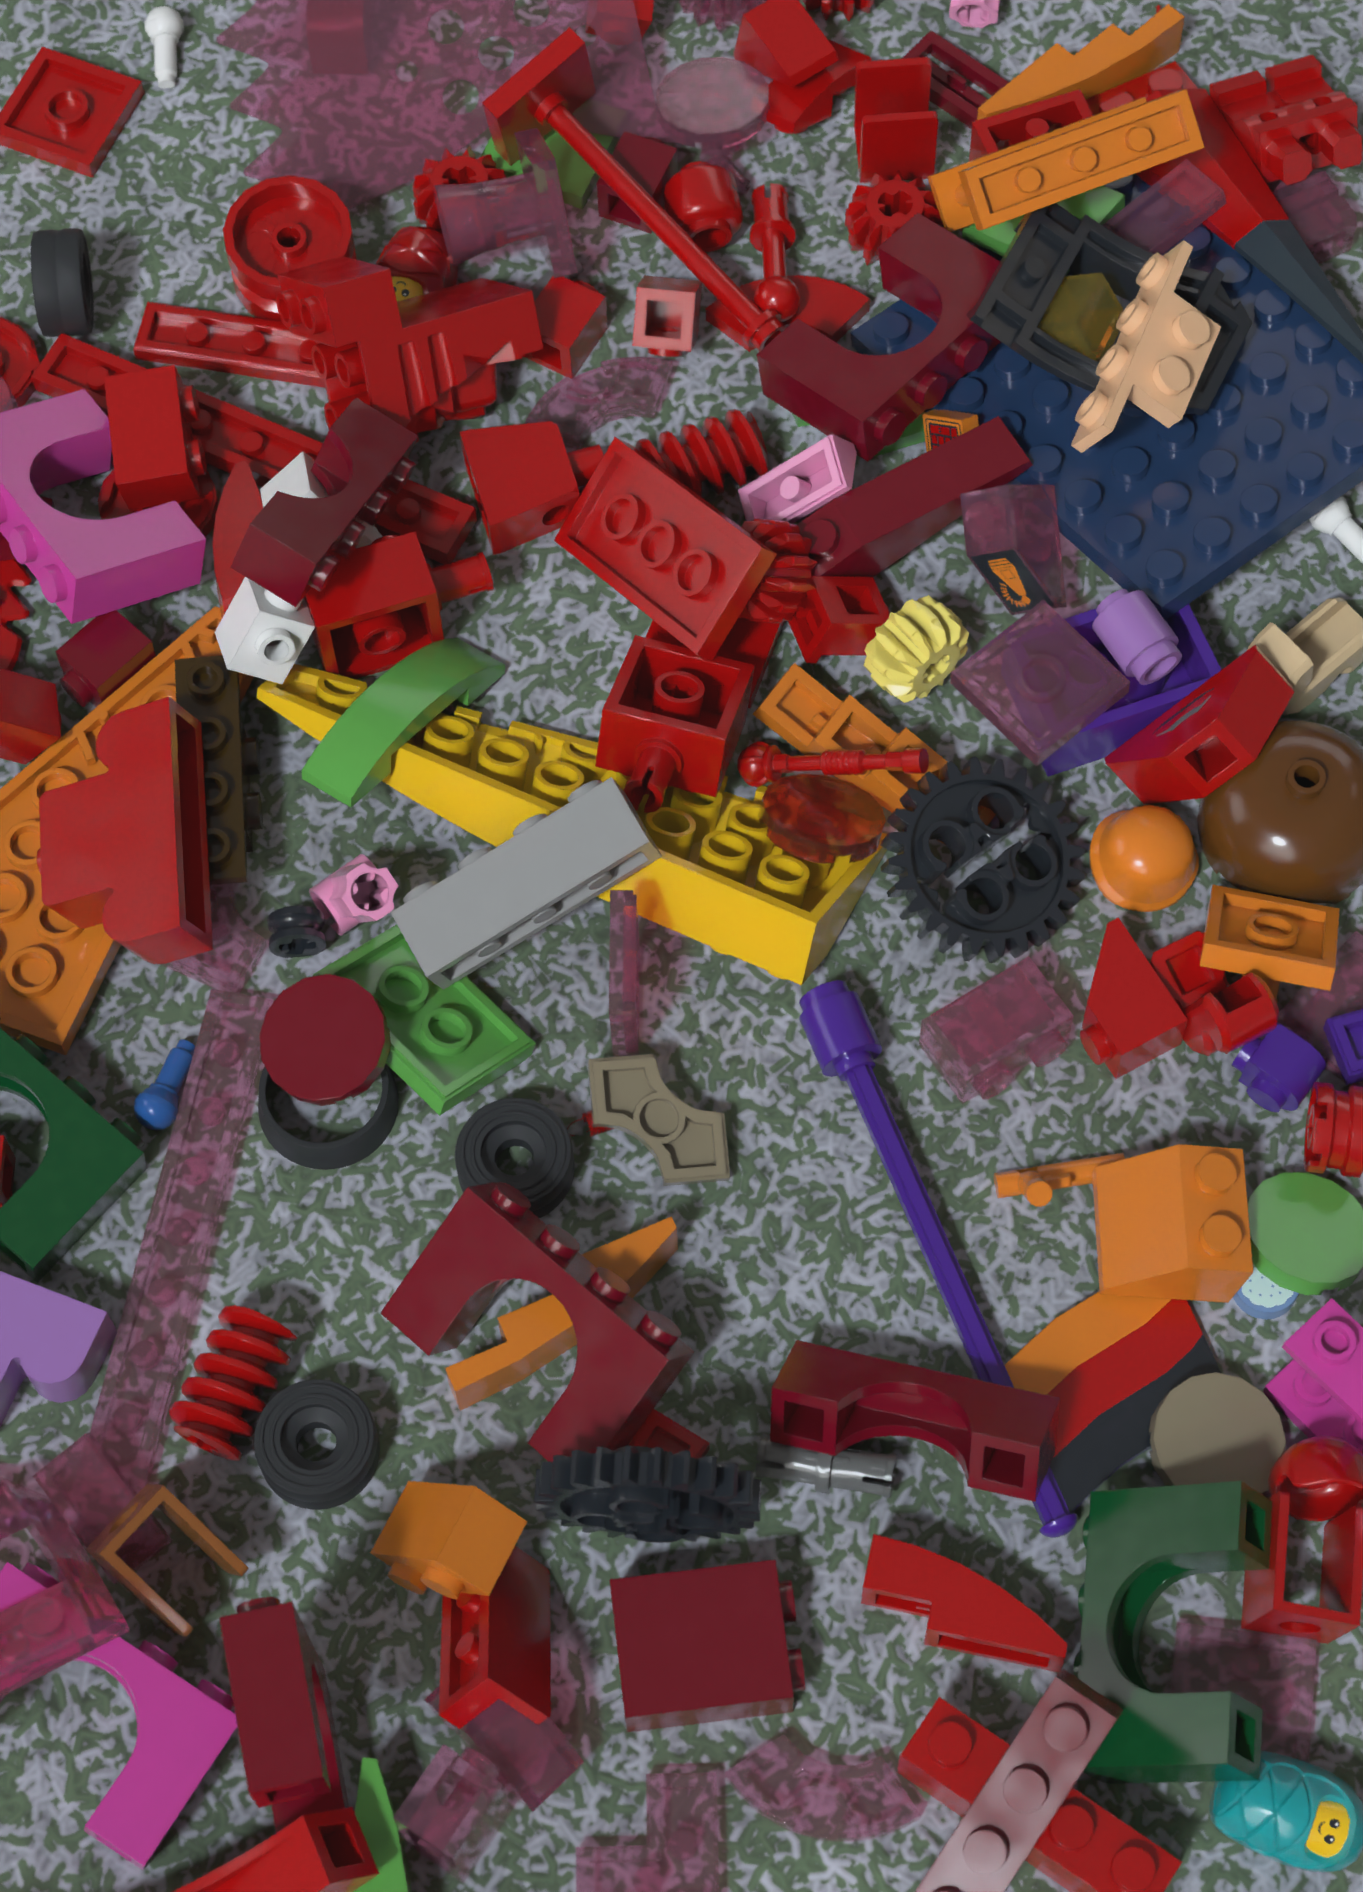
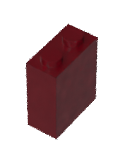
(705, 1645)

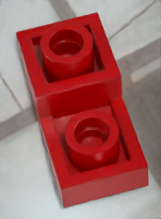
(811, 101)

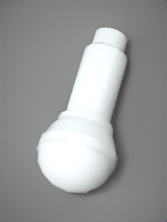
(164, 29)
(1338, 521)

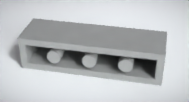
(525, 882)

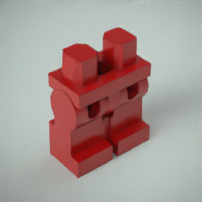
(1290, 120)

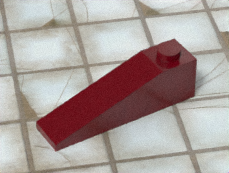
(909, 504)

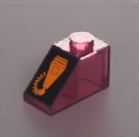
(1016, 544)

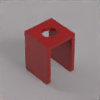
(894, 119)
(1340, 1581)

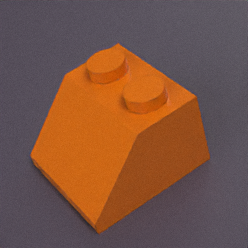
(1173, 1224)

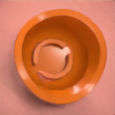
(1143, 858)

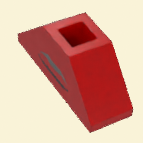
(1205, 734)

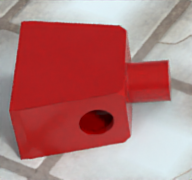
(524, 479)

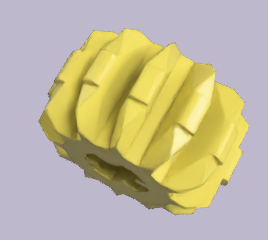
(916, 648)

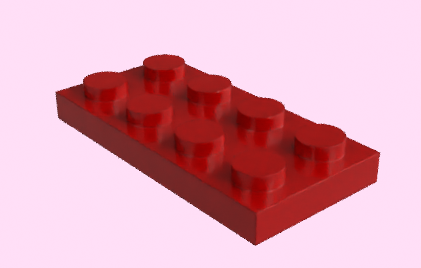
(664, 548)

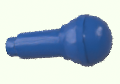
(158, 1104)

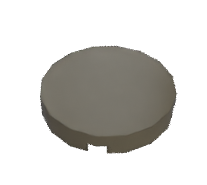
(1215, 1432)

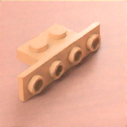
(1155, 356)

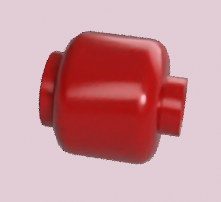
(705, 204)

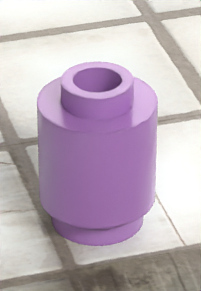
(1137, 636)

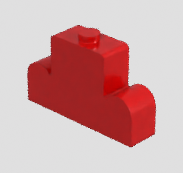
(135, 838)

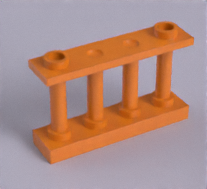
(1066, 162)

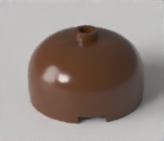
(1291, 817)

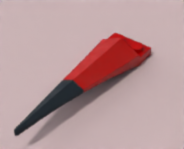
(1252, 216)

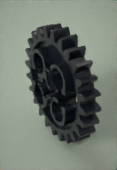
(949, 813)
(648, 1494)

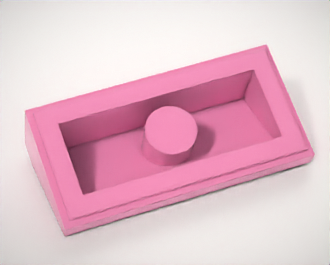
(801, 482)

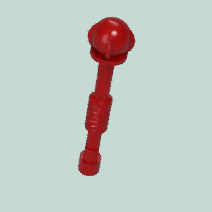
(766, 763)

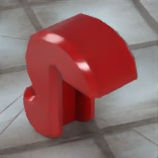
(1217, 1013)

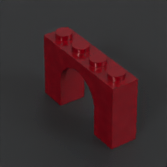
(879, 395)
(622, 1349)
(282, 1712)

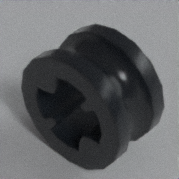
(296, 931)

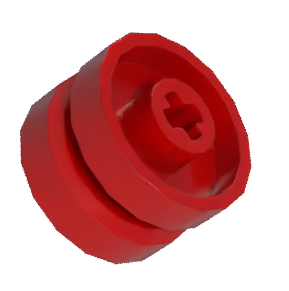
(280, 229)

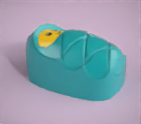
(1292, 1815)

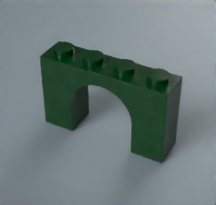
(82, 1169)
(1136, 1550)

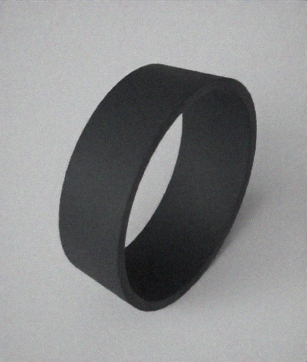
(336, 1153)

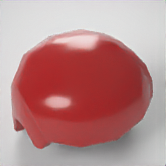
(1320, 1476)

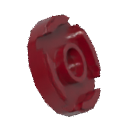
(325, 1039)

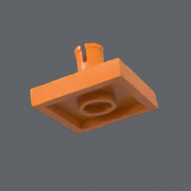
(1271, 938)

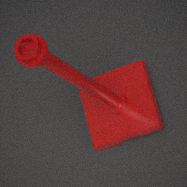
(544, 98)

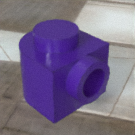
(1279, 1069)

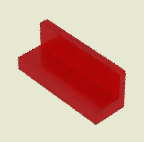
(498, 1645)

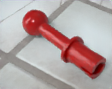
(773, 235)

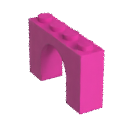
(79, 561)
(176, 1739)

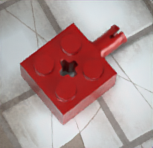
(387, 604)
(672, 720)

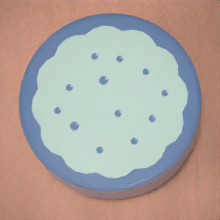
(1263, 1297)

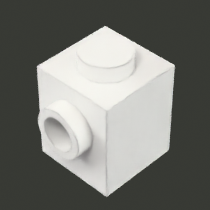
(263, 633)

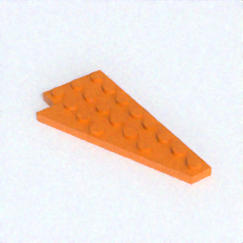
(46, 961)

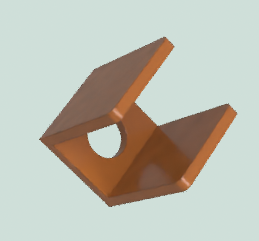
(128, 1520)

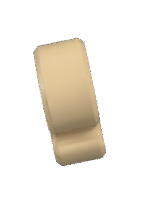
(1315, 650)

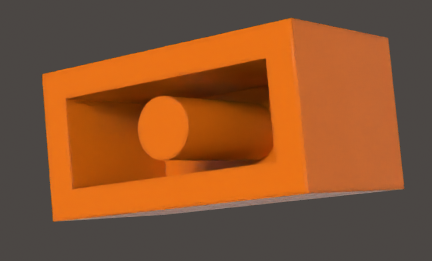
(447, 1539)

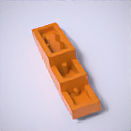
(1097, 67)
(819, 721)
(544, 1329)

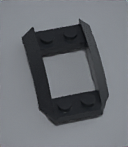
(1036, 263)

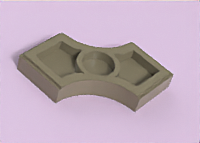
(635, 1100)

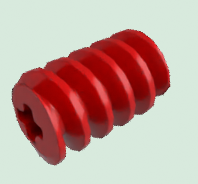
(712, 453)
(229, 1380)

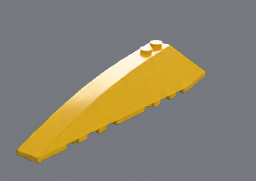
(716, 868)

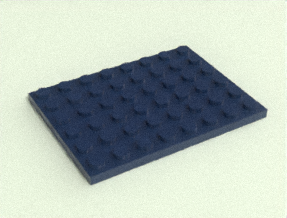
(1190, 499)

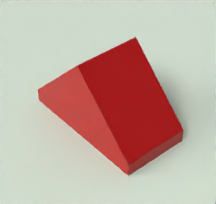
(783, 42)

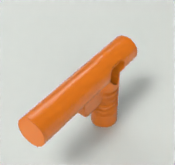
(1039, 1181)

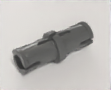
(847, 1470)

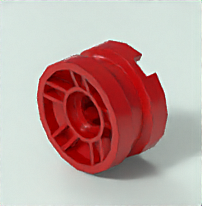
(1334, 1130)

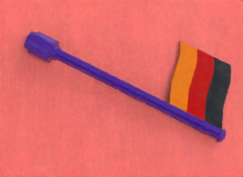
(1102, 1357)

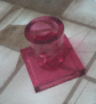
(509, 210)

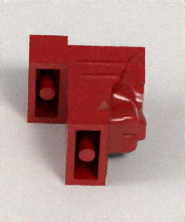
(409, 357)

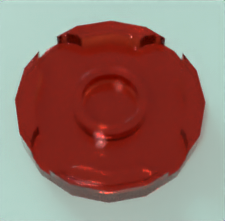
(821, 818)

